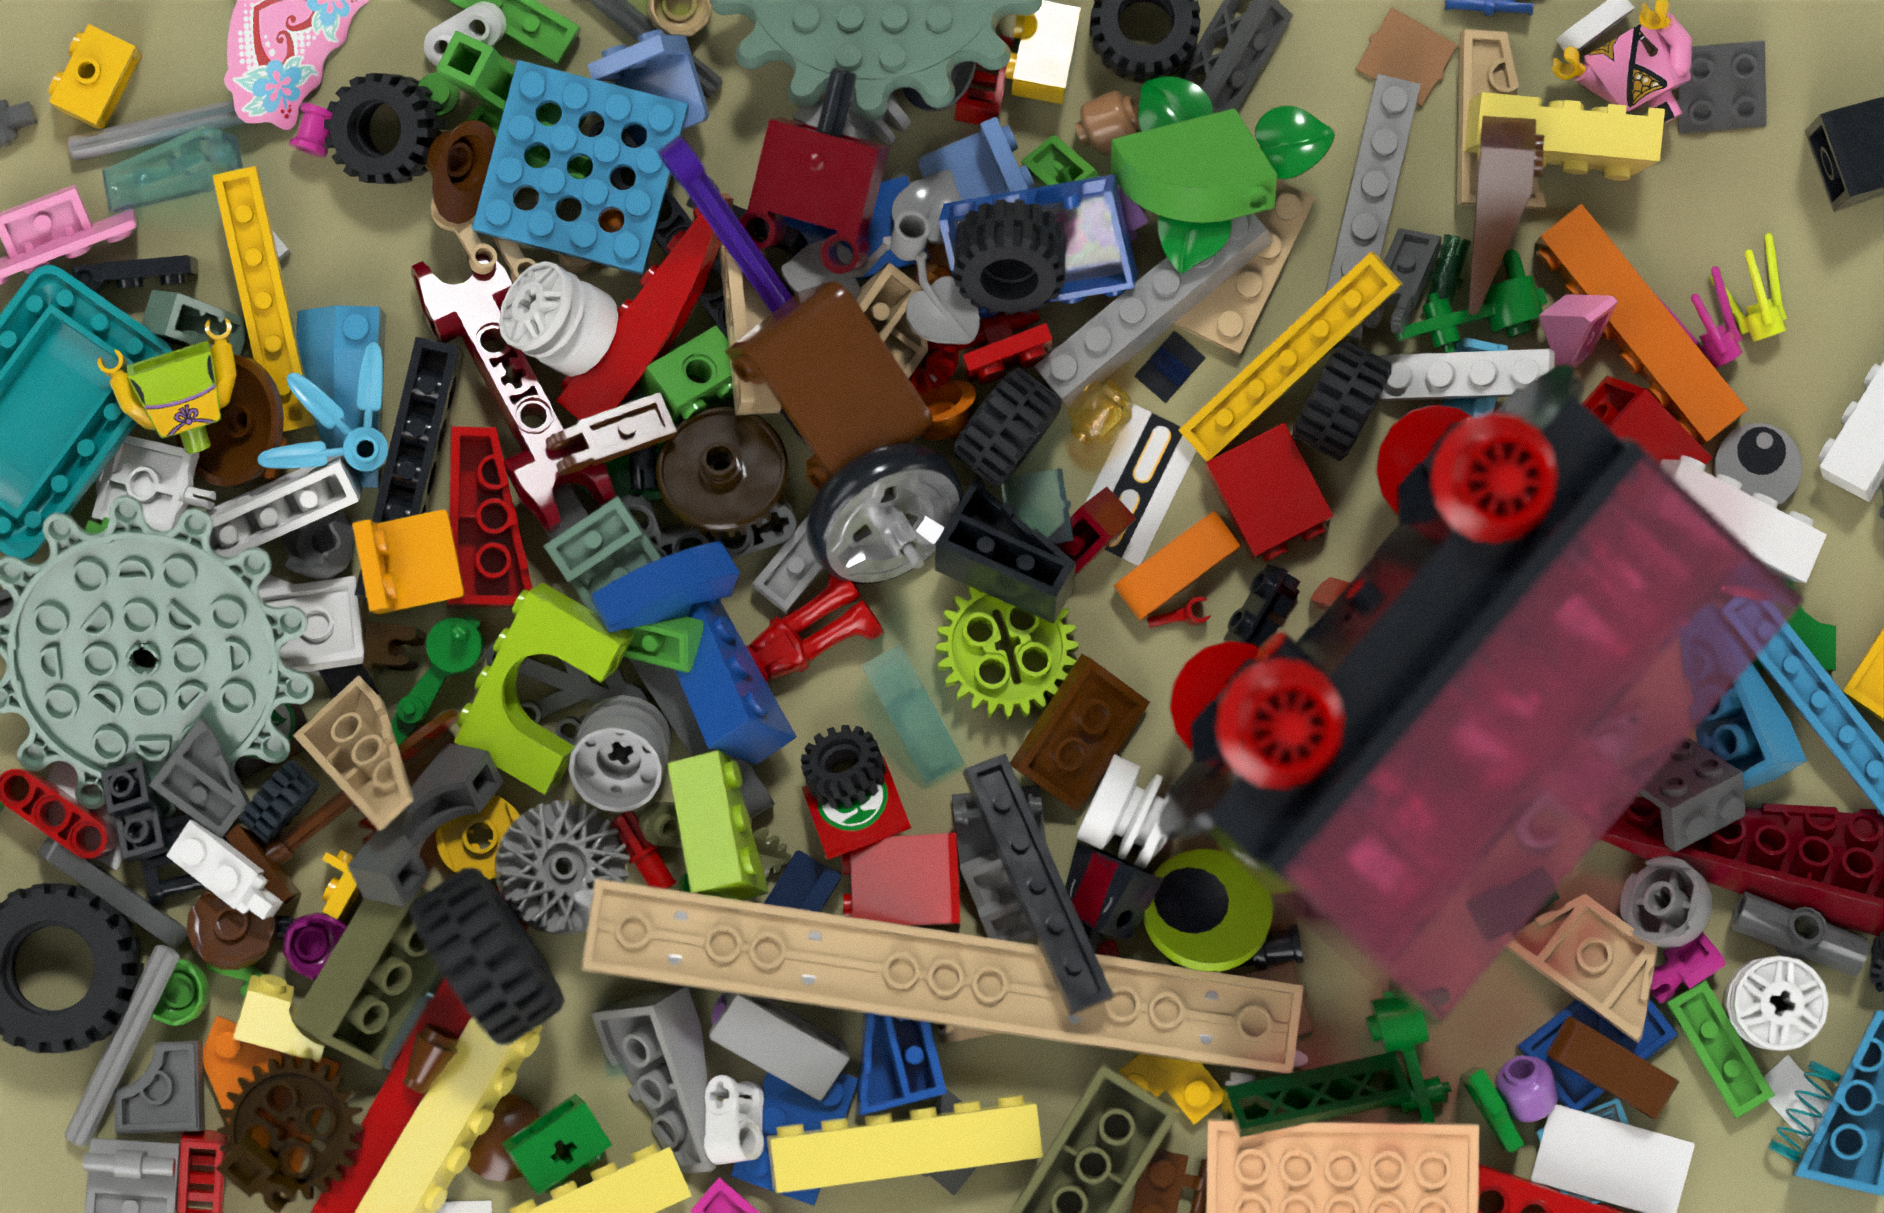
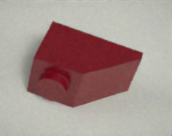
(1096, 528)

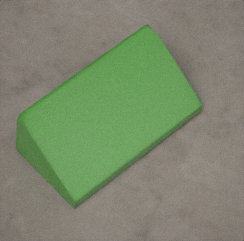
(667, 643)

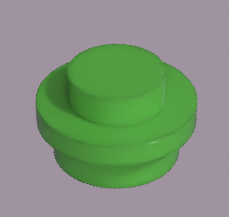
(443, 91)

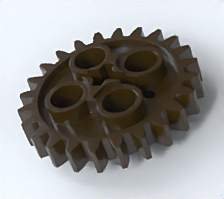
(309, 1092)

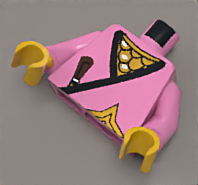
(1637, 65)

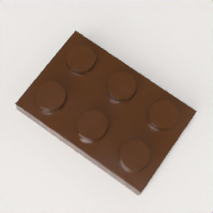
(1079, 733)

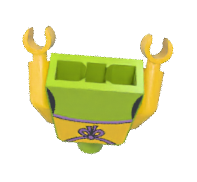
(178, 389)

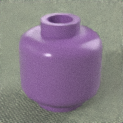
(1527, 1088)

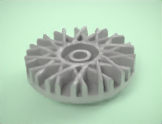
(528, 859)

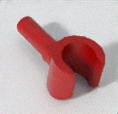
(1179, 615)

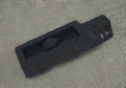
(131, 273)

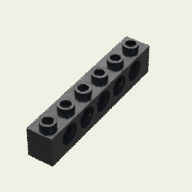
(417, 434)

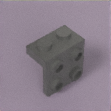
(1695, 794)

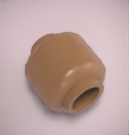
(1106, 119)

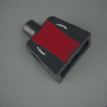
(1108, 893)

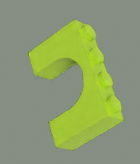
(496, 721)

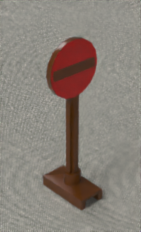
(281, 849)

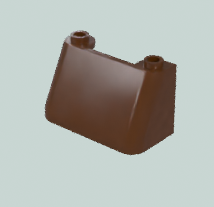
(831, 378)

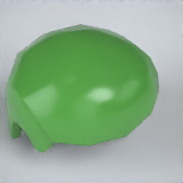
(183, 995)

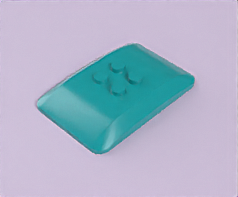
(55, 400)

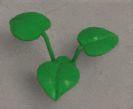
(1286, 135)

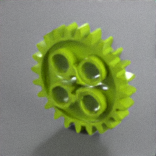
(968, 656)

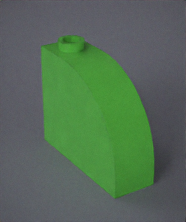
(1196, 169)

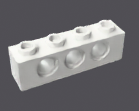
(282, 506)

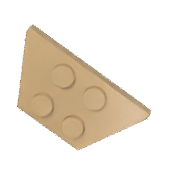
(1593, 960)

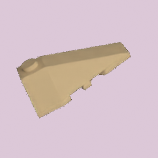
(359, 751)

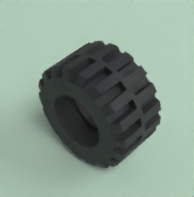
(1144, 60)
(352, 128)
(1010, 257)
(1342, 400)
(1007, 427)

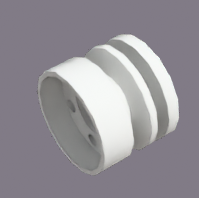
(558, 319)
(1125, 811)
(1753, 1017)

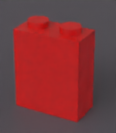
(1269, 493)

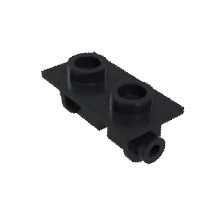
(1270, 591)

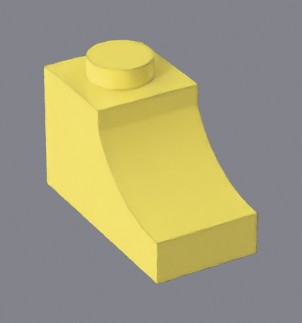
(268, 1016)

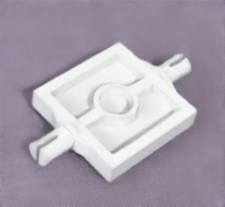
(154, 475)

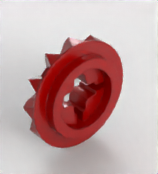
(939, 367)

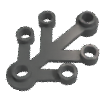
(575, 687)

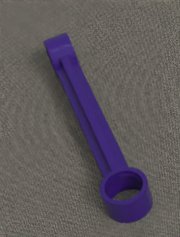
(691, 175)

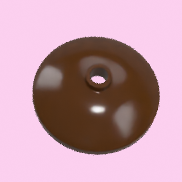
(246, 428)

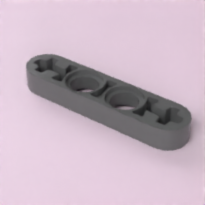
(115, 893)

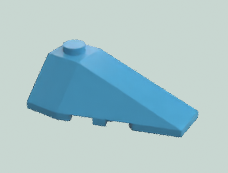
(331, 355)
(1751, 731)

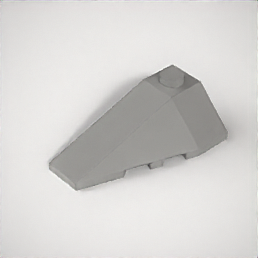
(664, 1053)

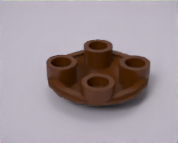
(487, 1153)

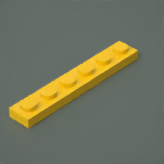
(261, 285)
(1290, 356)

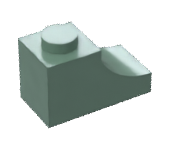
(183, 320)

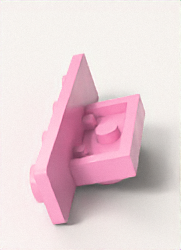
(53, 228)

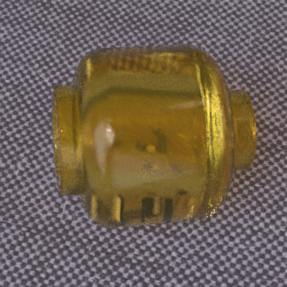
(1100, 413)

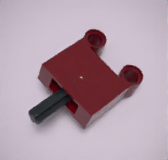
(819, 178)

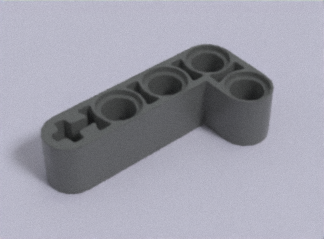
(670, 537)

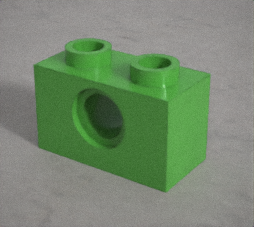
(699, 357)

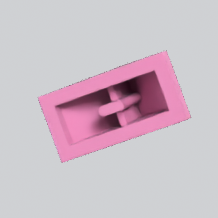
(1576, 325)

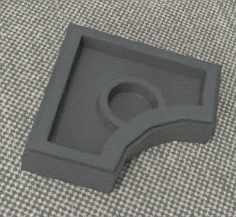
(167, 1094)

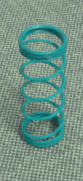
(1823, 1072)

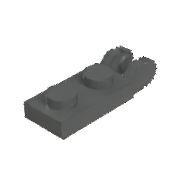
(1411, 261)

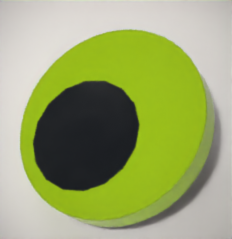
(1208, 911)

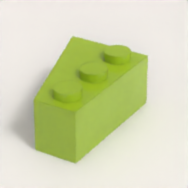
(716, 828)

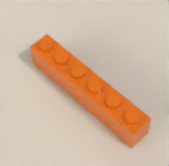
(1641, 326)

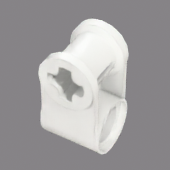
(735, 1124)

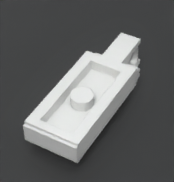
(223, 870)

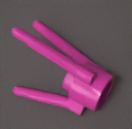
(1717, 343)

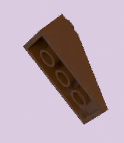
(1507, 163)

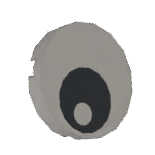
(1761, 460)

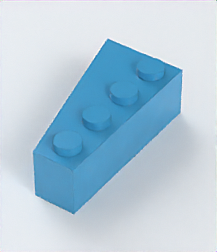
(1850, 1134)

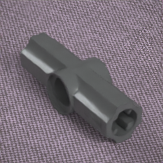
(1778, 927)

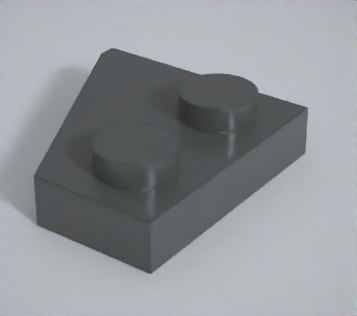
(202, 780)

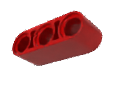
(77, 817)

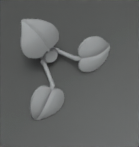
(937, 311)

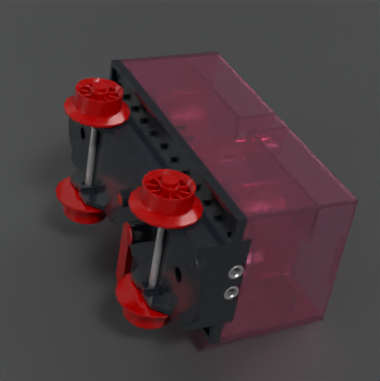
(1472, 690)

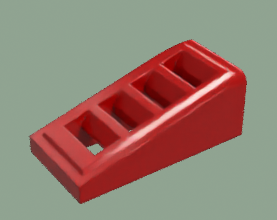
(979, 104)
(201, 1140)

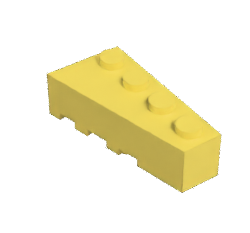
(1577, 138)

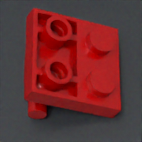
(1004, 347)

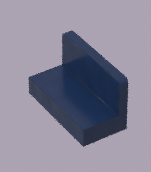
(804, 884)

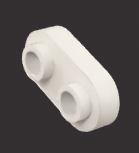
(464, 22)

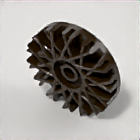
(727, 497)

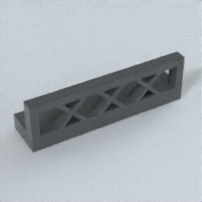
(1248, 48)

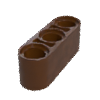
(1612, 1068)

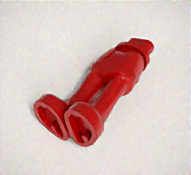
(781, 649)

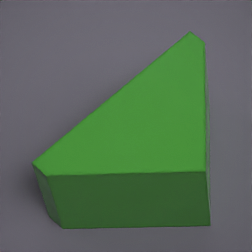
(1057, 163)

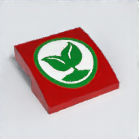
(865, 823)

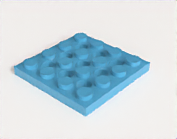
(577, 98)

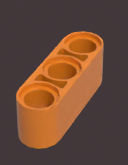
(1177, 565)

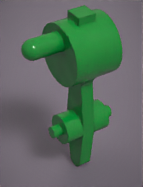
(1508, 306)
(454, 649)
(1401, 1028)

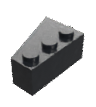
(1004, 556)

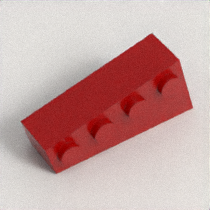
(484, 522)

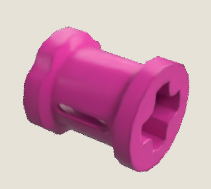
(311, 132)

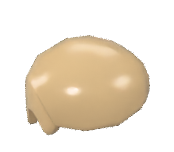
(679, 16)

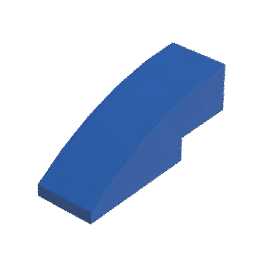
(667, 587)

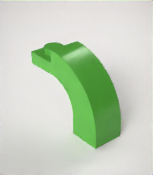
(486, 75)

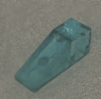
(172, 169)

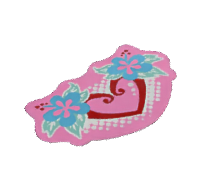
(280, 53)

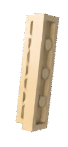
(743, 312)

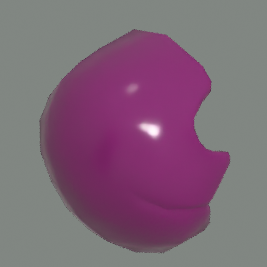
(311, 942)

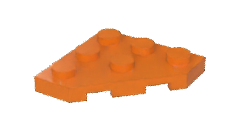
(230, 1058)

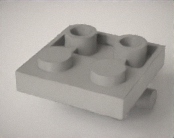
(131, 1176)

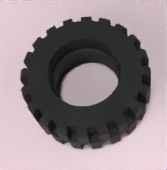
(486, 956)
(114, 967)

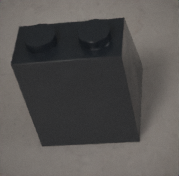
(1850, 152)

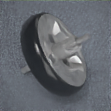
(858, 496)

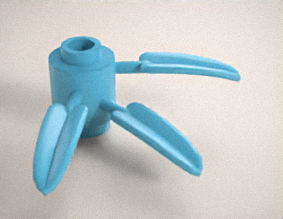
(330, 415)

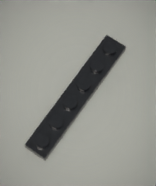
(1037, 884)

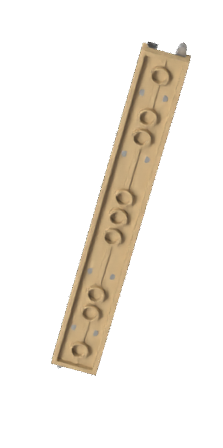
(934, 977)

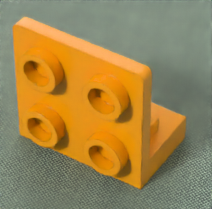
(408, 561)

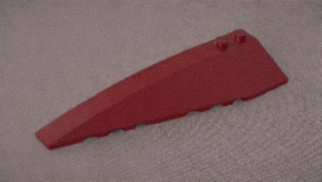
(1780, 854)

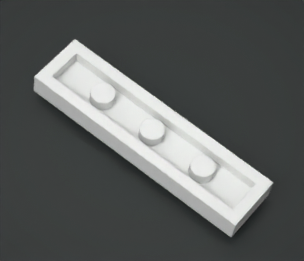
(1464, 374)

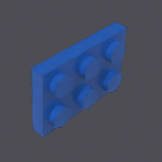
(790, 1106)

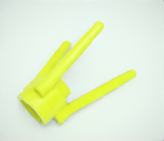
(1767, 315)

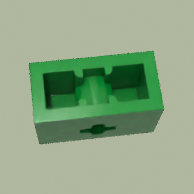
(534, 1148)

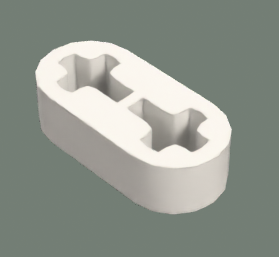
(1595, 24)

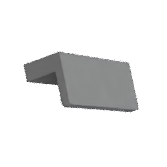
(780, 1043)

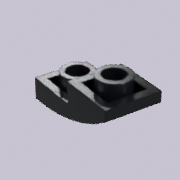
(135, 811)

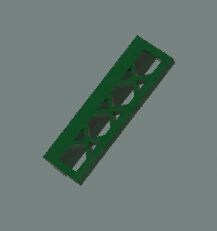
(1316, 1094)

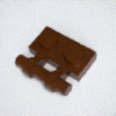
(1162, 1181)

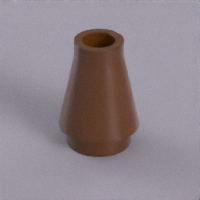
(430, 1055)

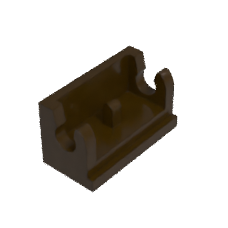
(386, 642)

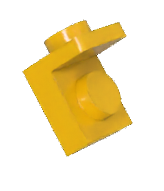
(340, 892)

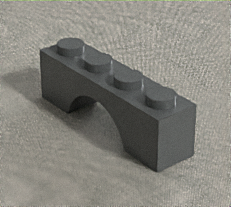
(452, 786)

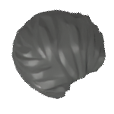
(320, 547)

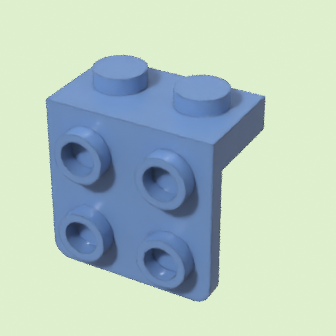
(658, 67)
(981, 162)

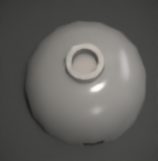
(1666, 902)

